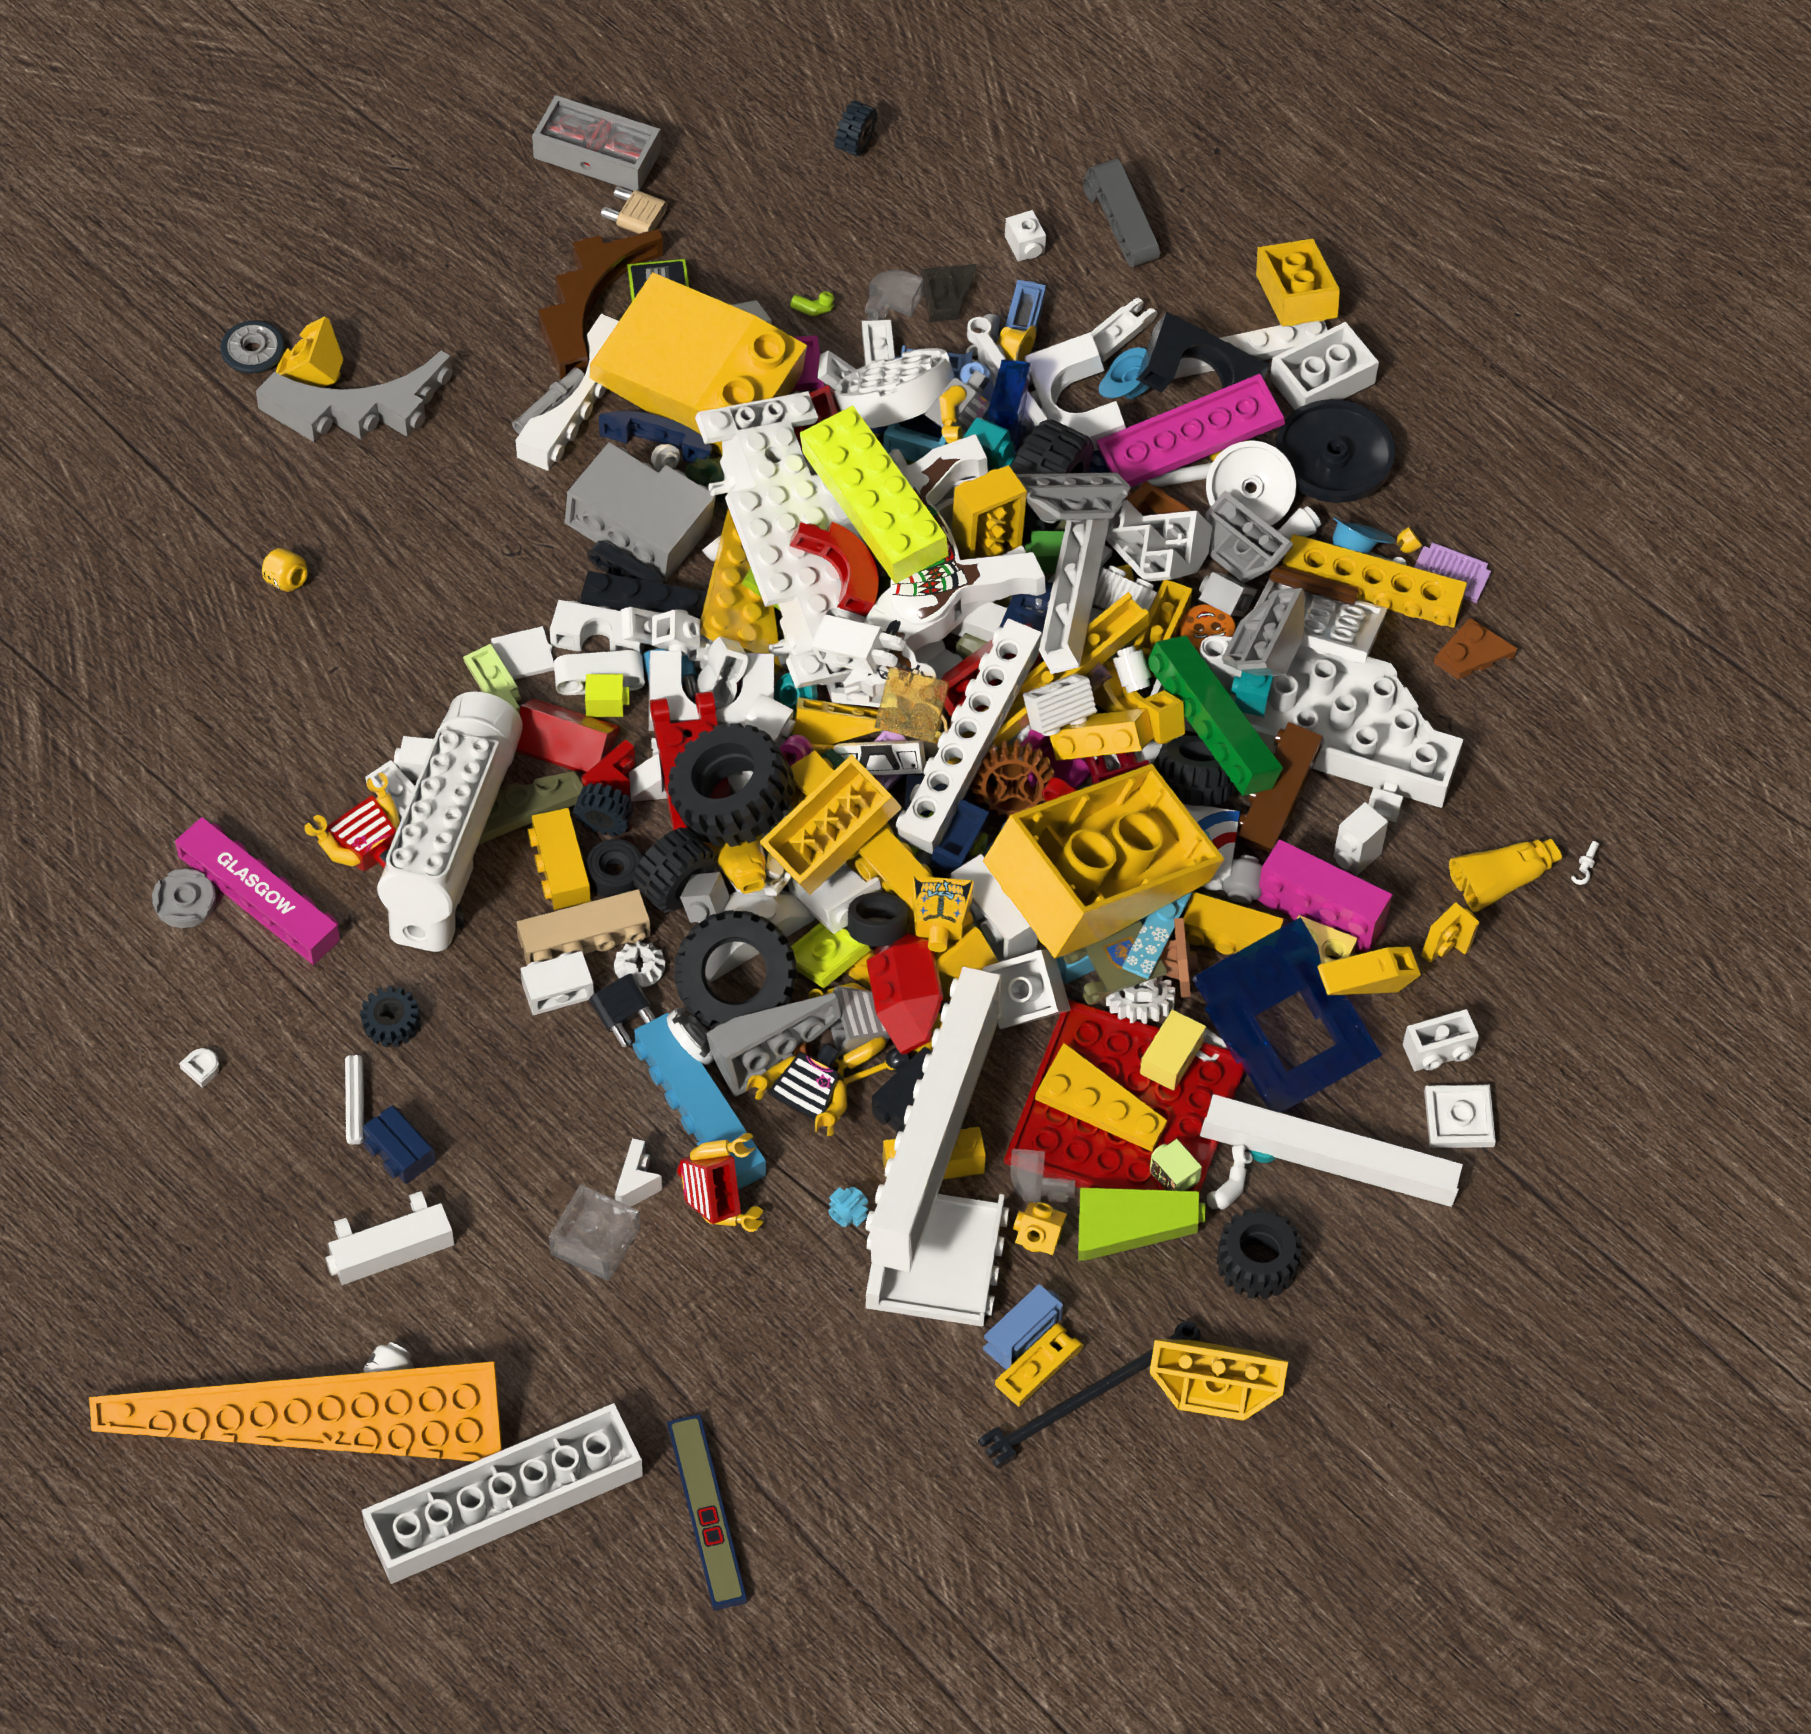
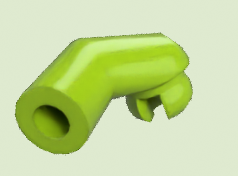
(815, 307)

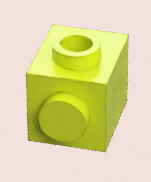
(605, 695)

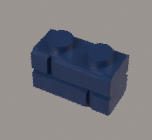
(398, 1144)

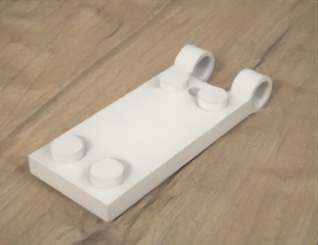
(991, 357)

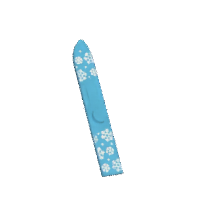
(1154, 936)

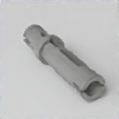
(554, 397)

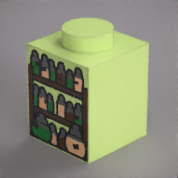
(1174, 1167)

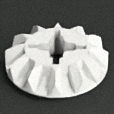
(651, 970)

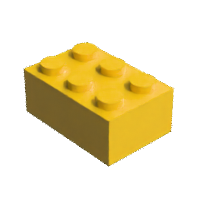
(1297, 282)

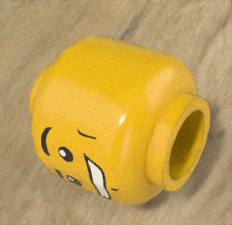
(284, 569)

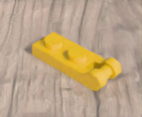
(1038, 1365)

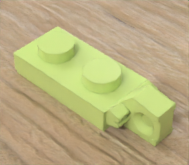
(492, 675)

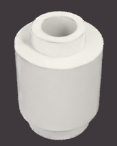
(1132, 669)

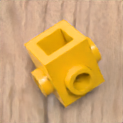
(1039, 1227)

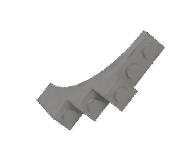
(357, 411)

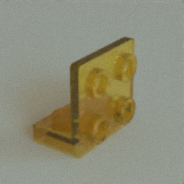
(912, 705)

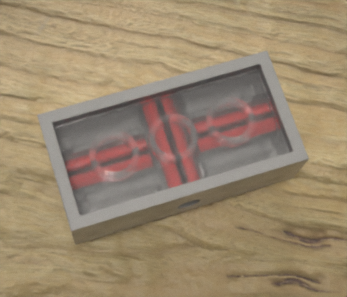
(596, 143)

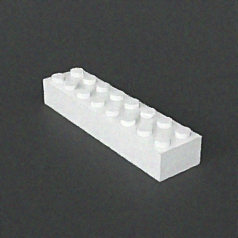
(502, 1493)

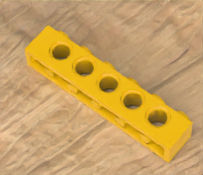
(1389, 580)

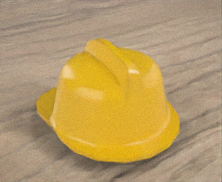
(1017, 342)

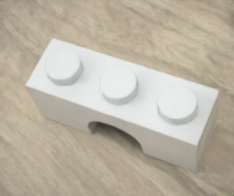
(577, 622)

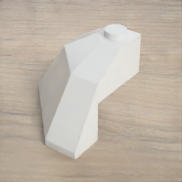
(1161, 543)

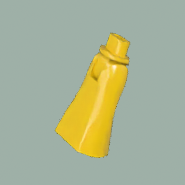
(743, 864)
(1497, 872)

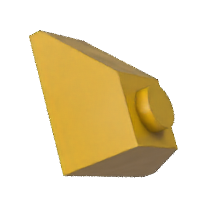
(315, 357)

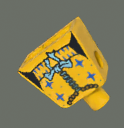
(940, 909)

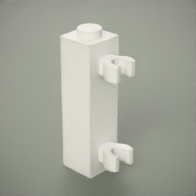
(389, 1243)

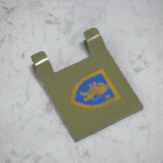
(1107, 959)

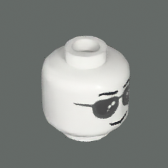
(388, 1358)

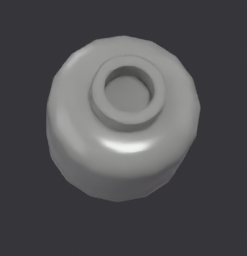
(1244, 880)

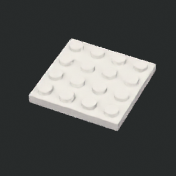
(1336, 626)

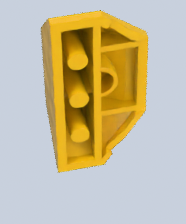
(1217, 1377)

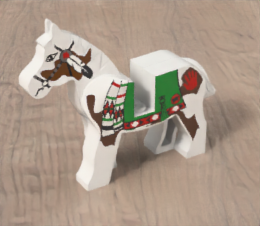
(945, 593)

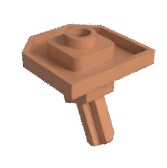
(1179, 959)

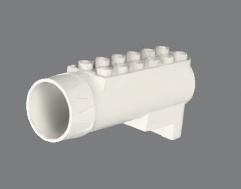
(446, 819)

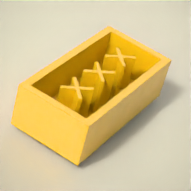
(989, 514)
(830, 824)

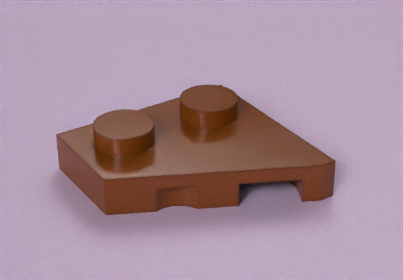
(1472, 650)

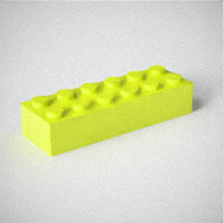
(874, 494)

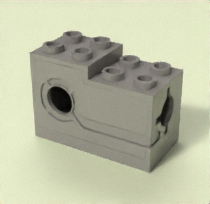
(639, 510)

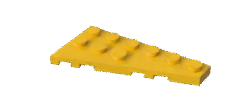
(730, 606)

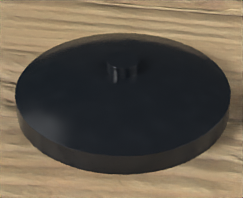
(1337, 450)

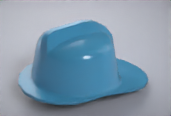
(1122, 376)
(1358, 536)

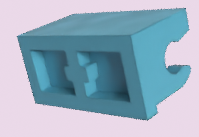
(910, 442)

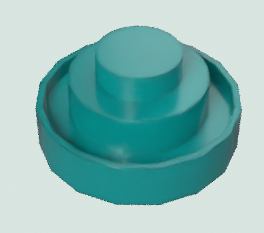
(787, 693)

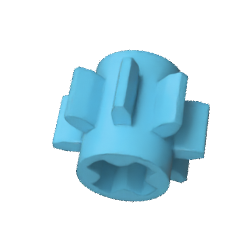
(848, 1206)

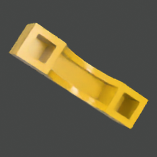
(1163, 708)

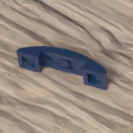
(623, 424)

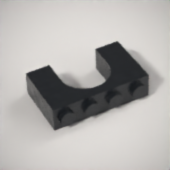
(1178, 339)

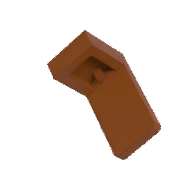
(1155, 498)

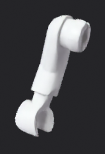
(1235, 1185)

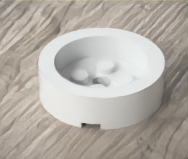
(896, 388)

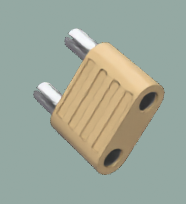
(639, 213)

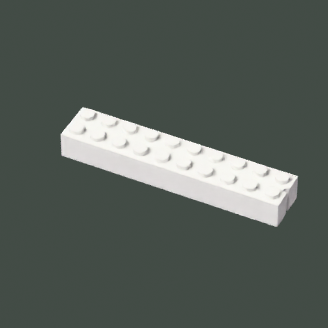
(934, 1119)

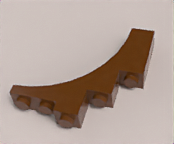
(578, 291)

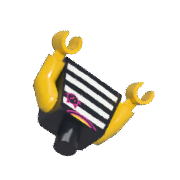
(807, 1086)

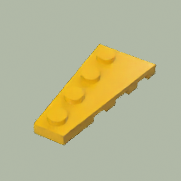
(1095, 1098)

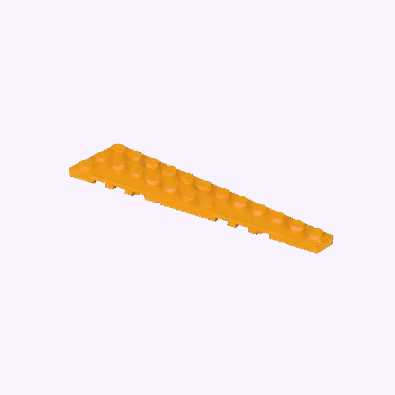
(392, 1412)

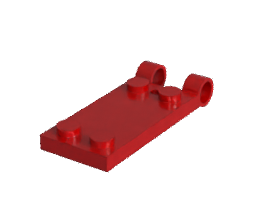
(672, 741)

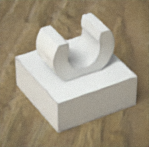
(1386, 801)

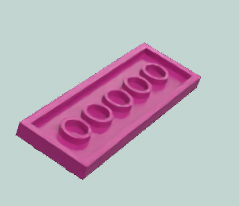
(1191, 431)

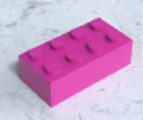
(1323, 893)

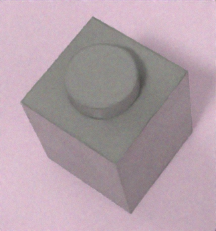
(704, 896)

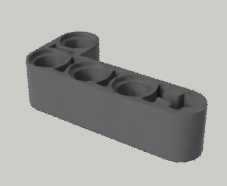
(1113, 190)

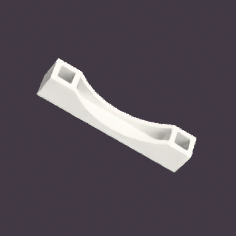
(546, 435)

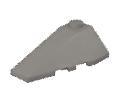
(762, 1039)

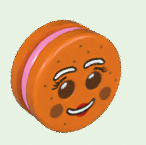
(1205, 622)

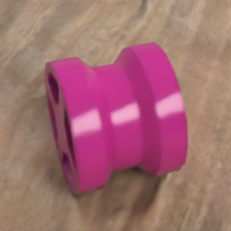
(796, 745)

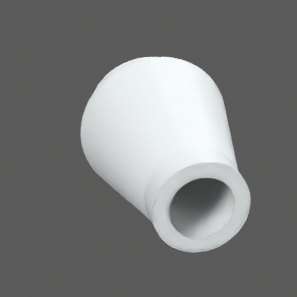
(1302, 523)

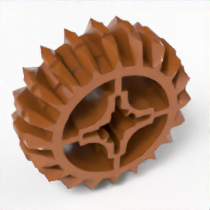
(1010, 764)

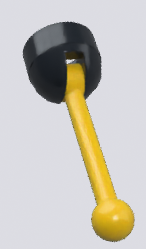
(894, 1062)

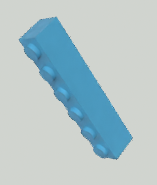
(694, 1095)

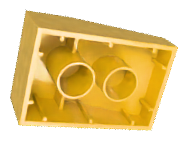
(694, 354)
(1100, 859)

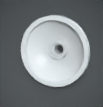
(1256, 464)

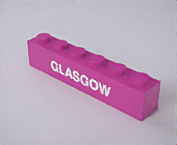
(258, 890)

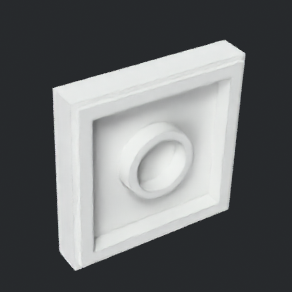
(1459, 1116)

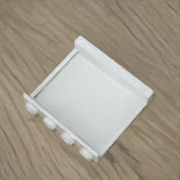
(951, 1265)

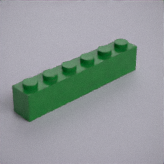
(1214, 715)

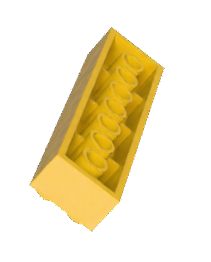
(881, 855)

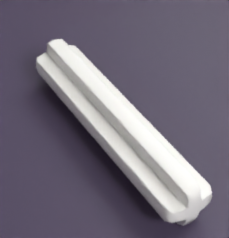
(354, 1099)

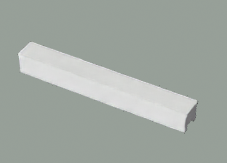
(1073, 594)
(1332, 1150)

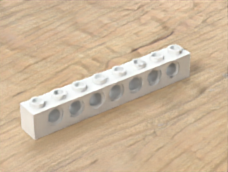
(928, 832)

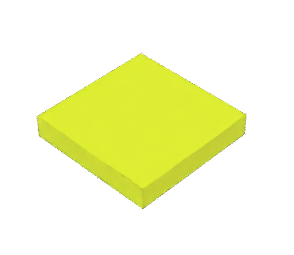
(826, 955)

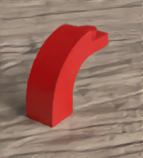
(848, 557)

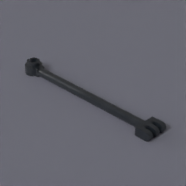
(1004, 1444)

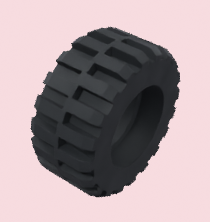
(1051, 450)
(745, 812)
(725, 928)

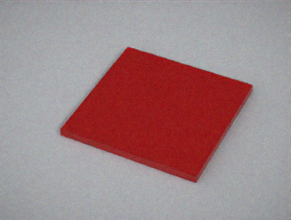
(1116, 1048)

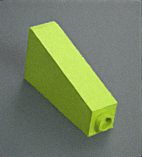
(1134, 1218)

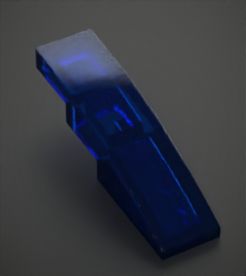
(1010, 397)

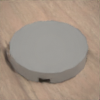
(184, 898)

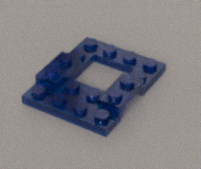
(1261, 979)

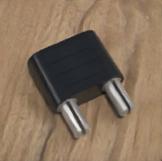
(621, 1004)

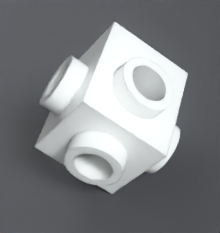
(676, 631)

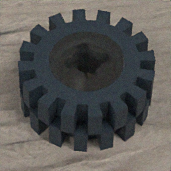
(856, 128)
(603, 809)
(386, 1027)

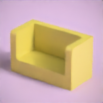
(1172, 1050)

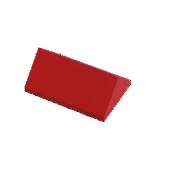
(564, 736)

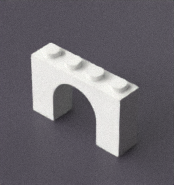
(1062, 365)
(666, 682)

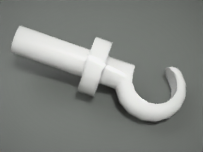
(1586, 862)

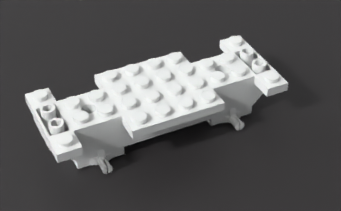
(766, 509)

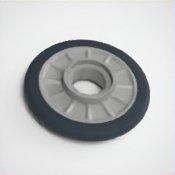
(266, 335)

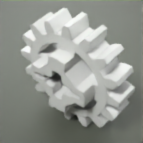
(1143, 1000)

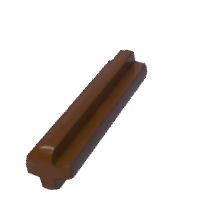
(1314, 584)

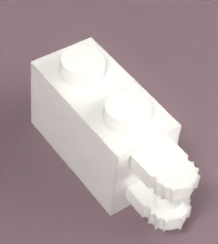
(855, 644)

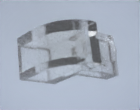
(893, 291)
(1029, 1180)

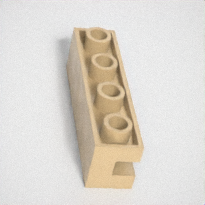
(585, 927)

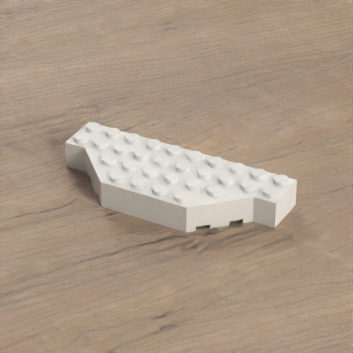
(1366, 724)

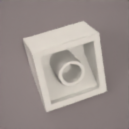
(1029, 988)

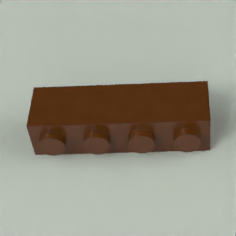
(1273, 808)

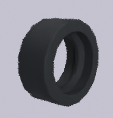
(877, 905)

